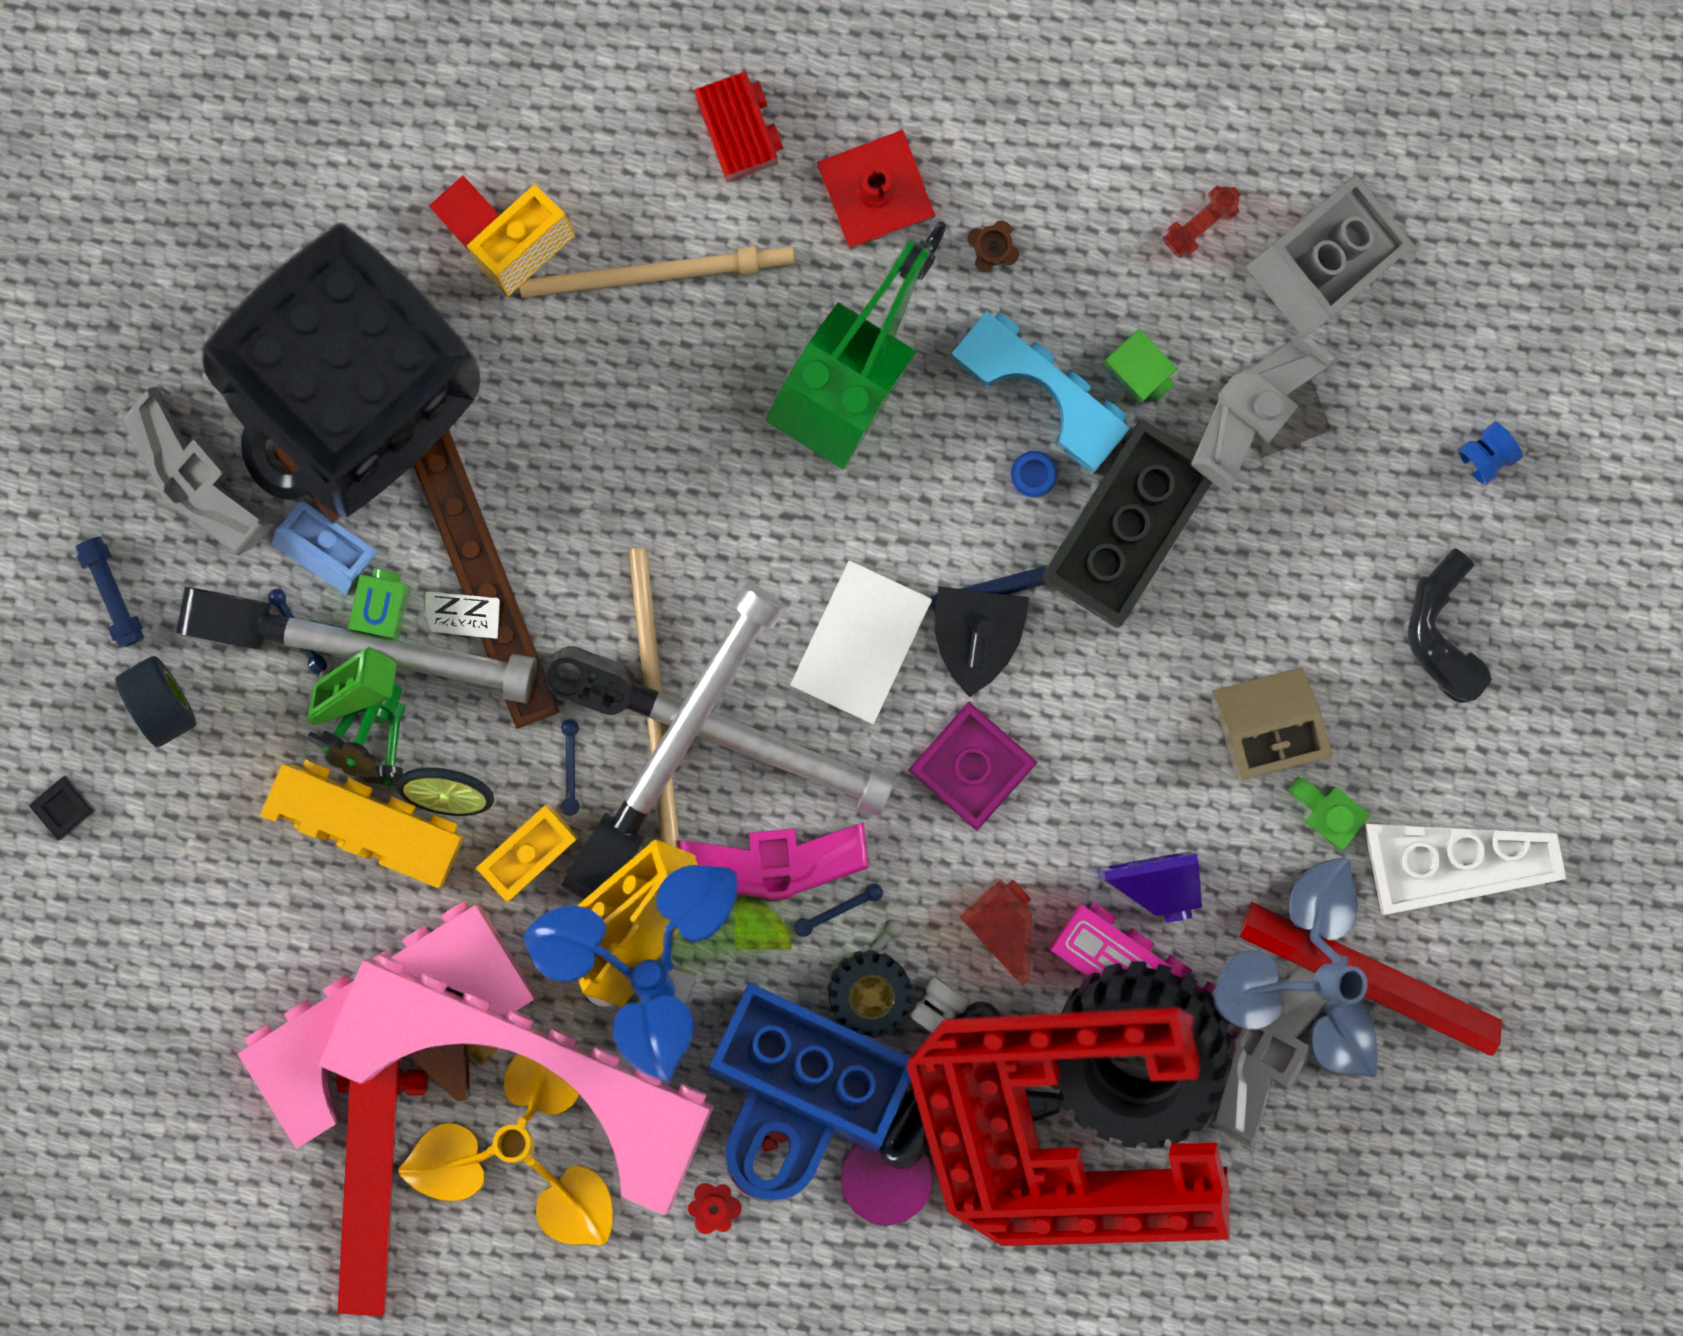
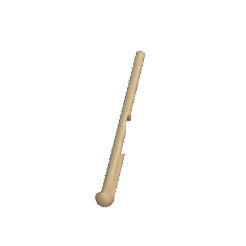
(652, 679)

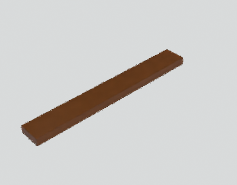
(480, 566)

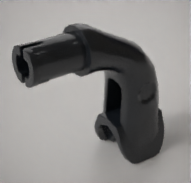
(1458, 674)

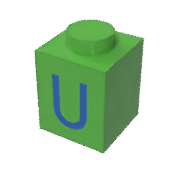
(1141, 368)
(379, 604)

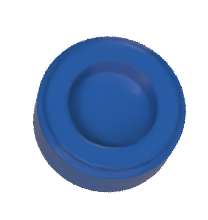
(1033, 474)

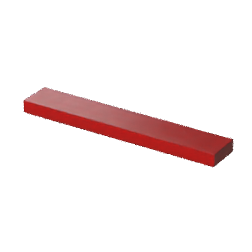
(1384, 983)
(368, 1194)

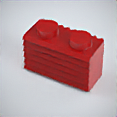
(737, 125)

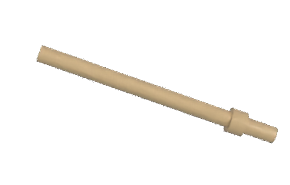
(747, 261)

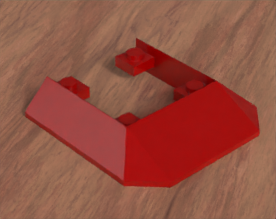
(989, 1156)

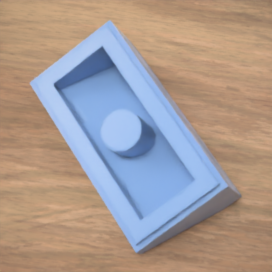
(323, 547)

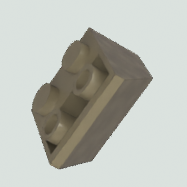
(1271, 724)

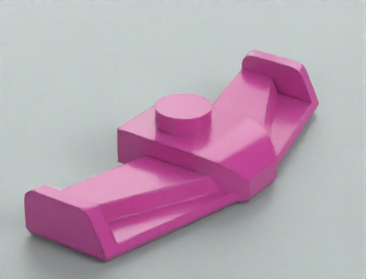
(779, 867)

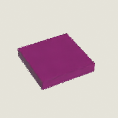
(972, 766)

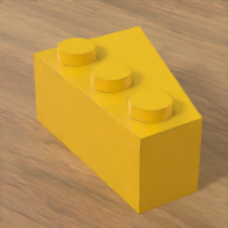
(631, 918)

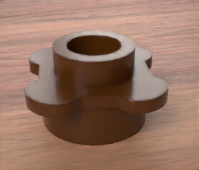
(999, 234)

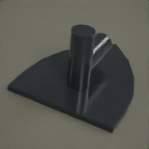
(977, 633)

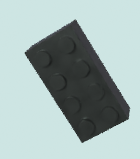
(1128, 525)

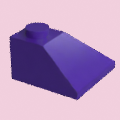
(1159, 884)

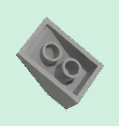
(1329, 256)

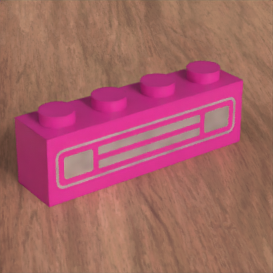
(1093, 943)

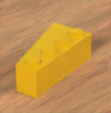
(363, 822)

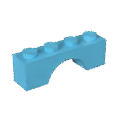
(996, 353)

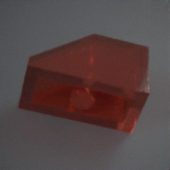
(1003, 925)

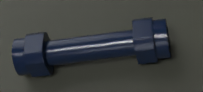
(94, 555)

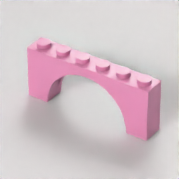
(286, 1060)

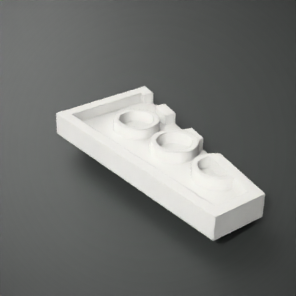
(1444, 865)

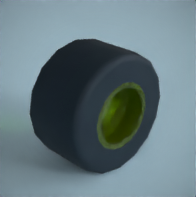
(155, 701)

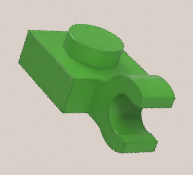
(1332, 814)

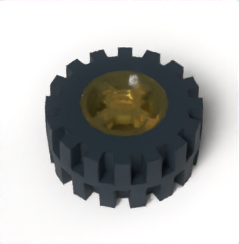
(881, 1005)

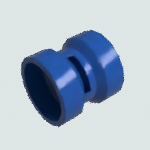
(1491, 452)

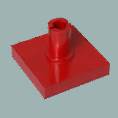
(876, 189)

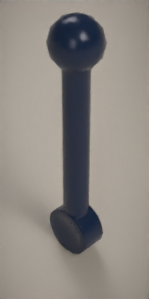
(315, 662)
(570, 805)
(804, 926)

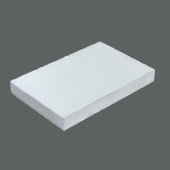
(861, 642)

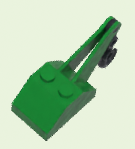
(851, 366)

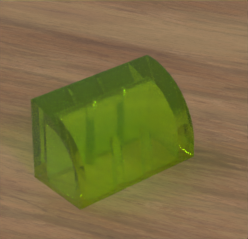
(760, 926)

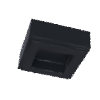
(62, 808)

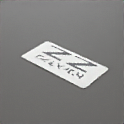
(462, 614)

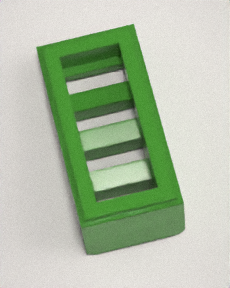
(352, 686)

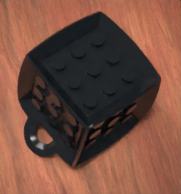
(339, 372)

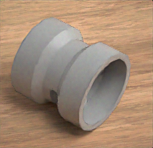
(938, 1004)

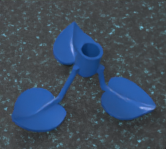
(660, 1029)

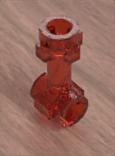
(1222, 205)

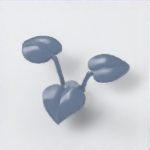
(1249, 984)

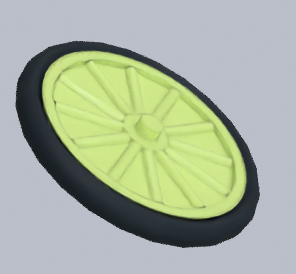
(445, 791)

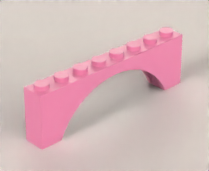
(646, 1121)

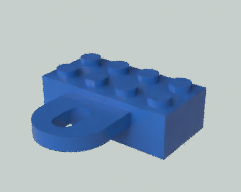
(806, 1083)

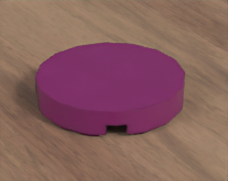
(883, 1192)

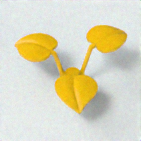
(449, 1168)

